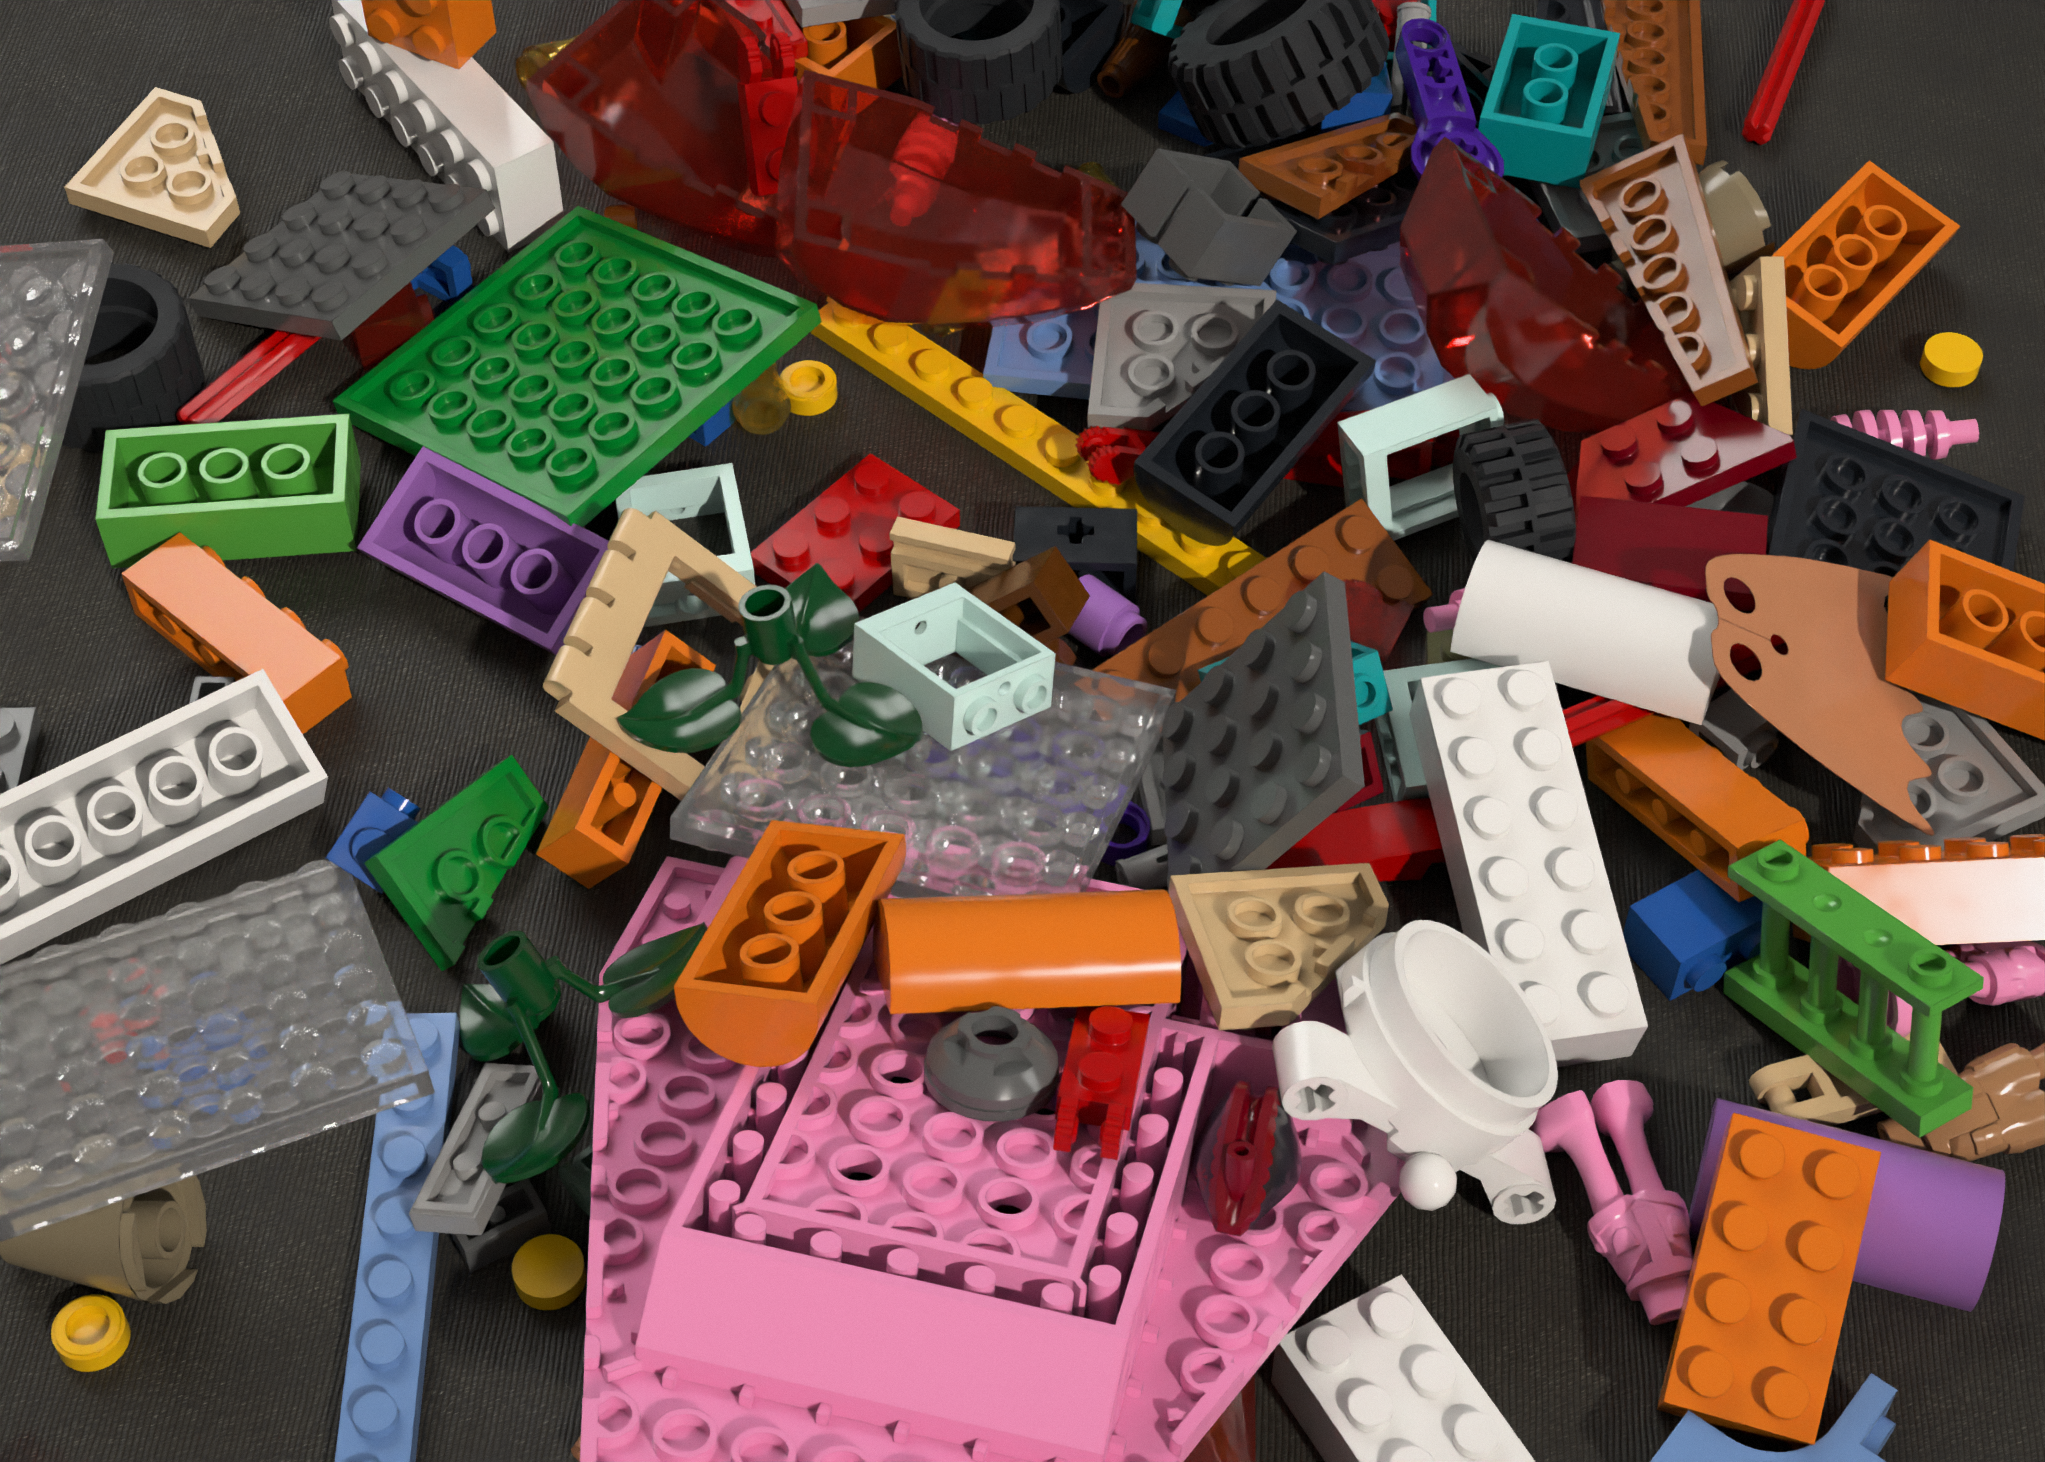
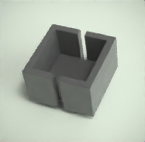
(1197, 217)

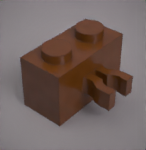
(1038, 598)

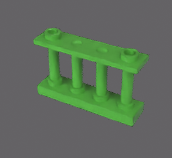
(1827, 1025)

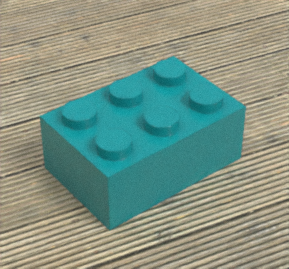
(1549, 98)

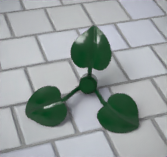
(805, 619)
(523, 994)

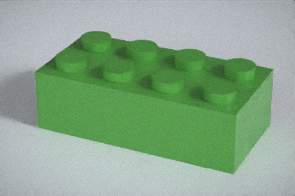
(231, 488)

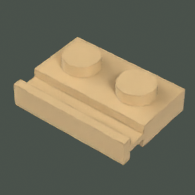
(936, 556)

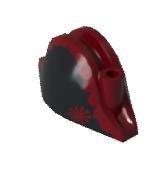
(1246, 1158)

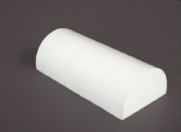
(1591, 628)

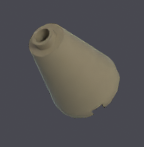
(1736, 219)
(125, 1247)

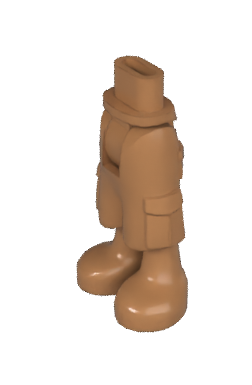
(2004, 1112)

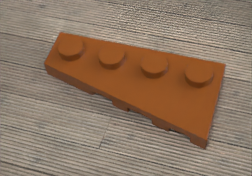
(1332, 166)

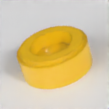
(1951, 359)
(810, 387)
(549, 1272)
(90, 1333)

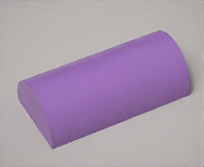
(485, 549)
(1926, 1221)

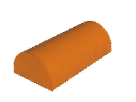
(1855, 262)
(786, 940)
(1027, 951)

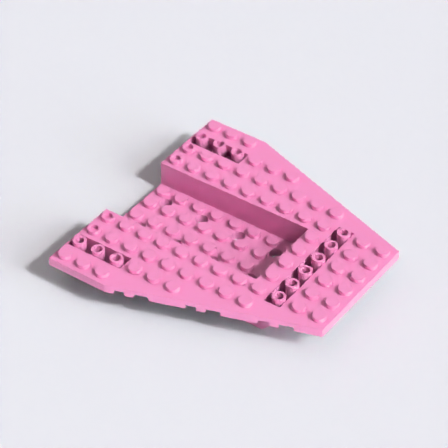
(899, 1318)

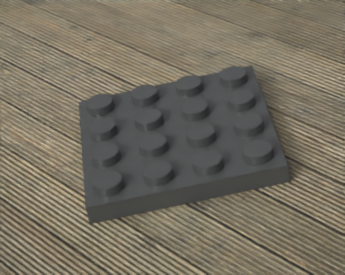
(340, 254)
(1265, 740)

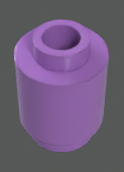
(1107, 620)

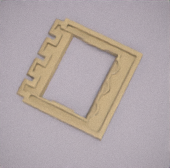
(611, 622)

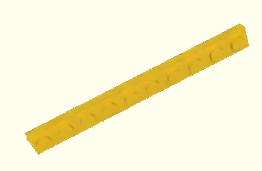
(1020, 437)

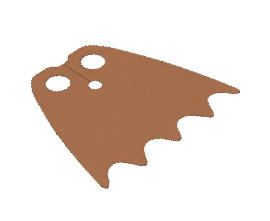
(1832, 681)

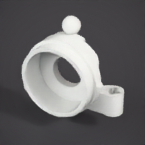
(1437, 1059)

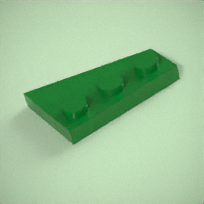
(456, 856)

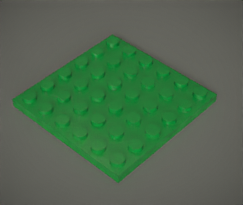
(579, 363)

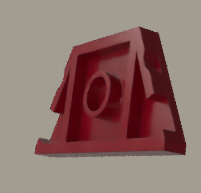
(1678, 454)

